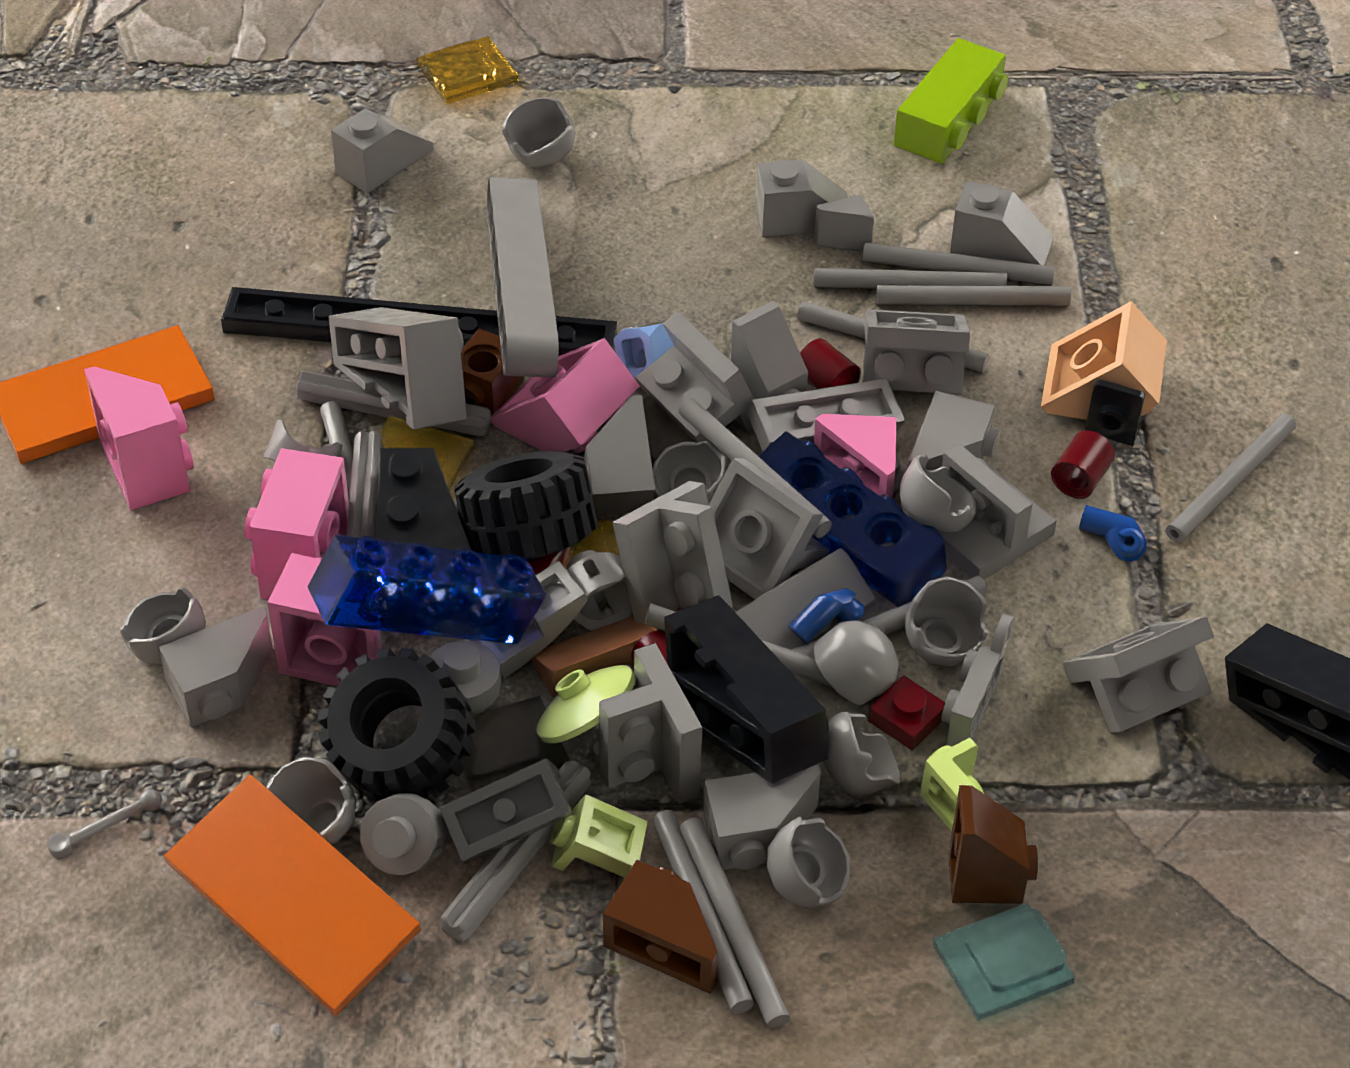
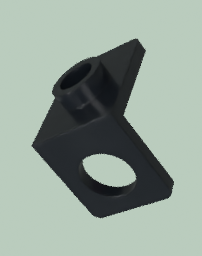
(1115, 412)

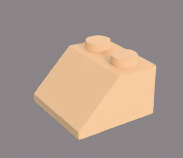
(1114, 349)

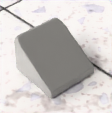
(844, 224)

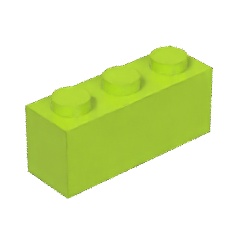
(950, 100)

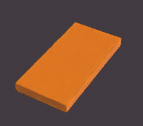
(53, 404)
(293, 894)

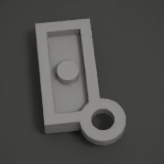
(980, 676)

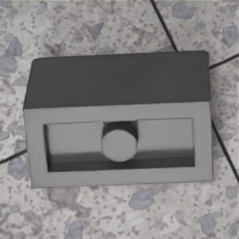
(506, 810)

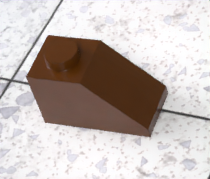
(988, 852)
(661, 926)

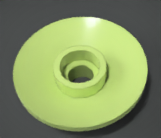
(578, 700)

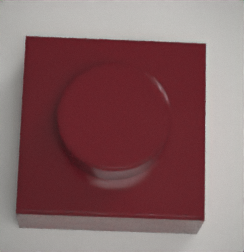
(907, 712)

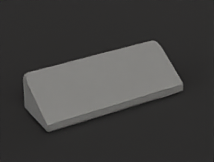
(776, 609)

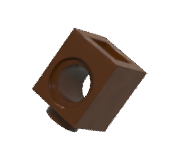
(484, 374)

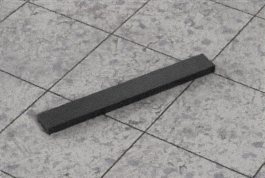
(307, 317)

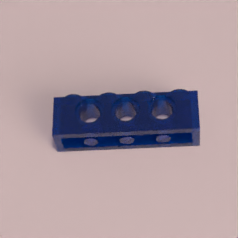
(891, 571)
(425, 590)

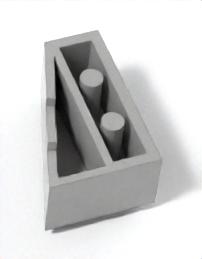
(406, 359)

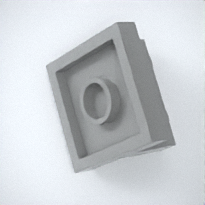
(916, 350)
(699, 372)
(1004, 521)
(763, 529)
(672, 552)
(1145, 671)
(651, 730)

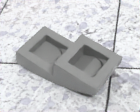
(556, 612)

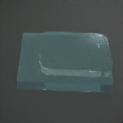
(1004, 960)

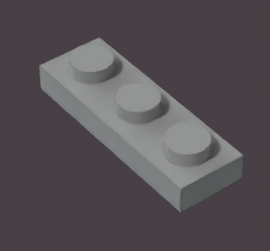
(798, 410)

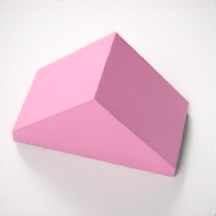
(861, 445)

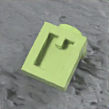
(944, 773)
(598, 836)

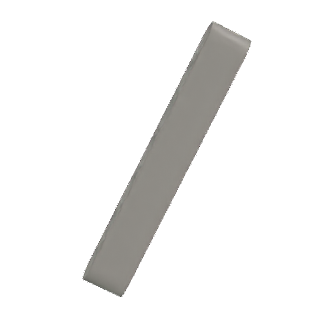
(521, 278)

